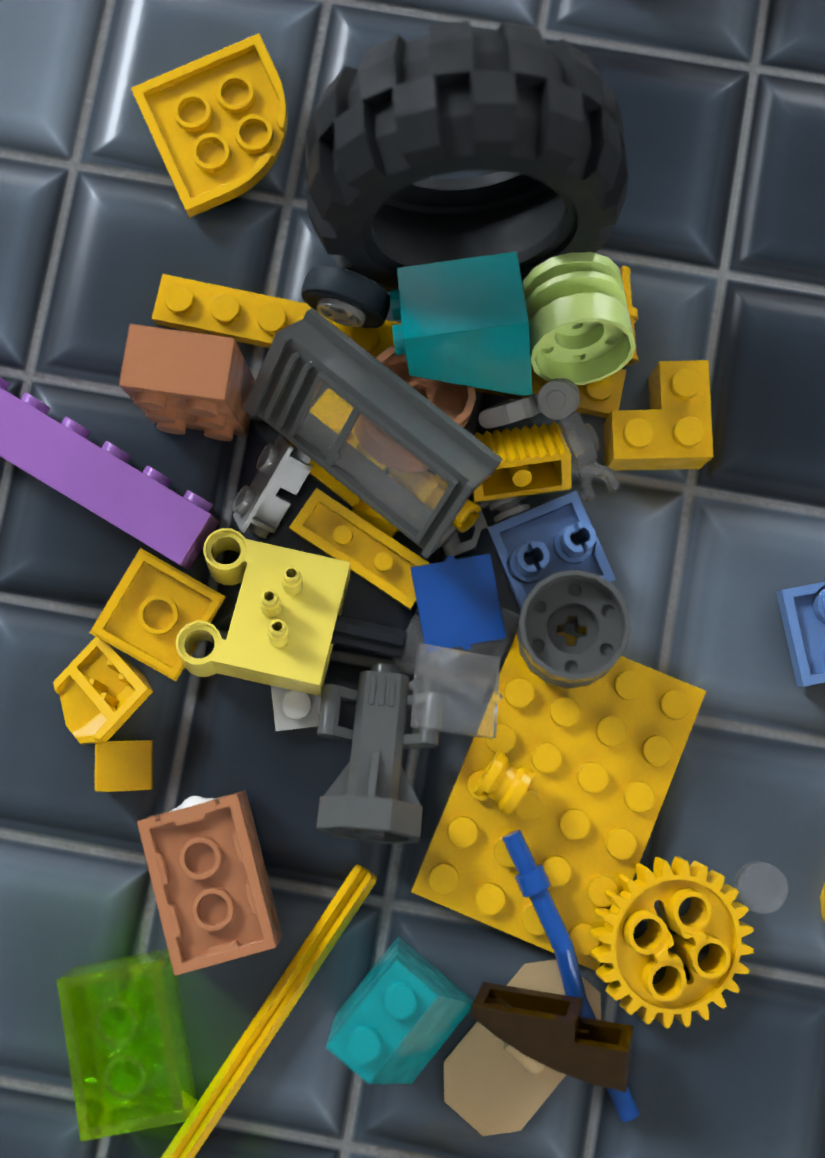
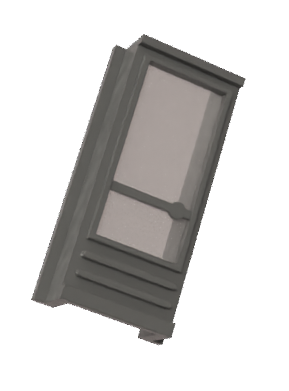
(369, 429)

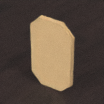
(495, 1083)

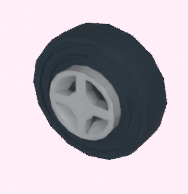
(346, 297)

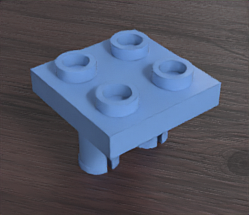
(547, 542)
(804, 627)

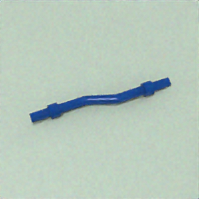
(534, 884)

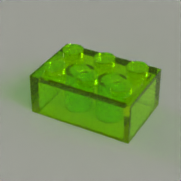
(126, 1045)

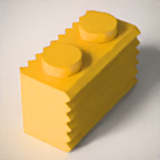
(532, 462)

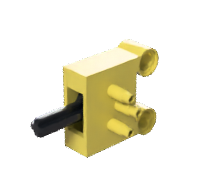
(282, 617)

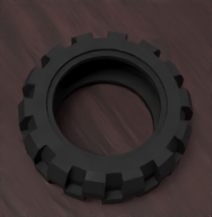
(458, 107)

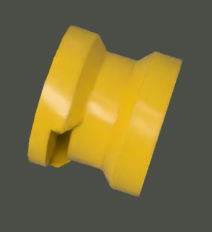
(504, 782)

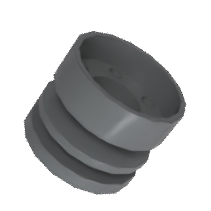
(596, 613)

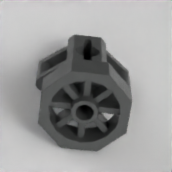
(372, 792)

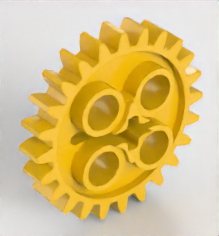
(633, 962)

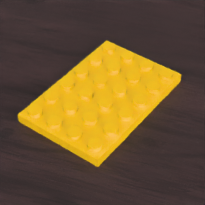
(595, 795)

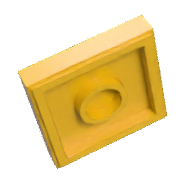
(151, 610)

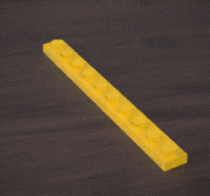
(258, 317)

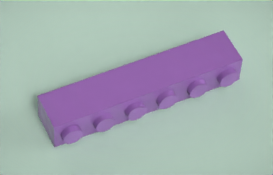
(103, 479)

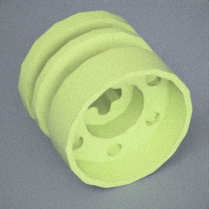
(578, 318)

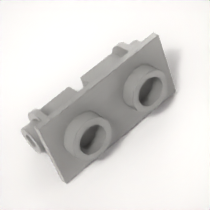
(259, 501)

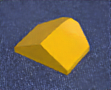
(100, 692)

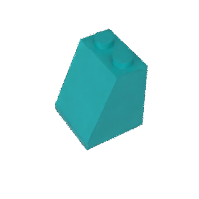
(465, 323)
(397, 1017)

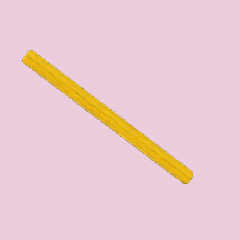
(272, 1014)

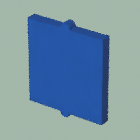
(458, 602)

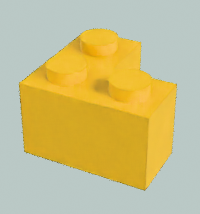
(673, 431)

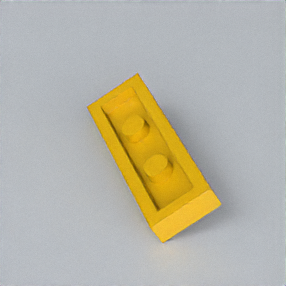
(352, 539)

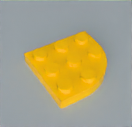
(217, 122)

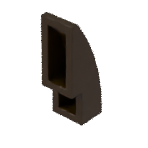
(556, 1034)

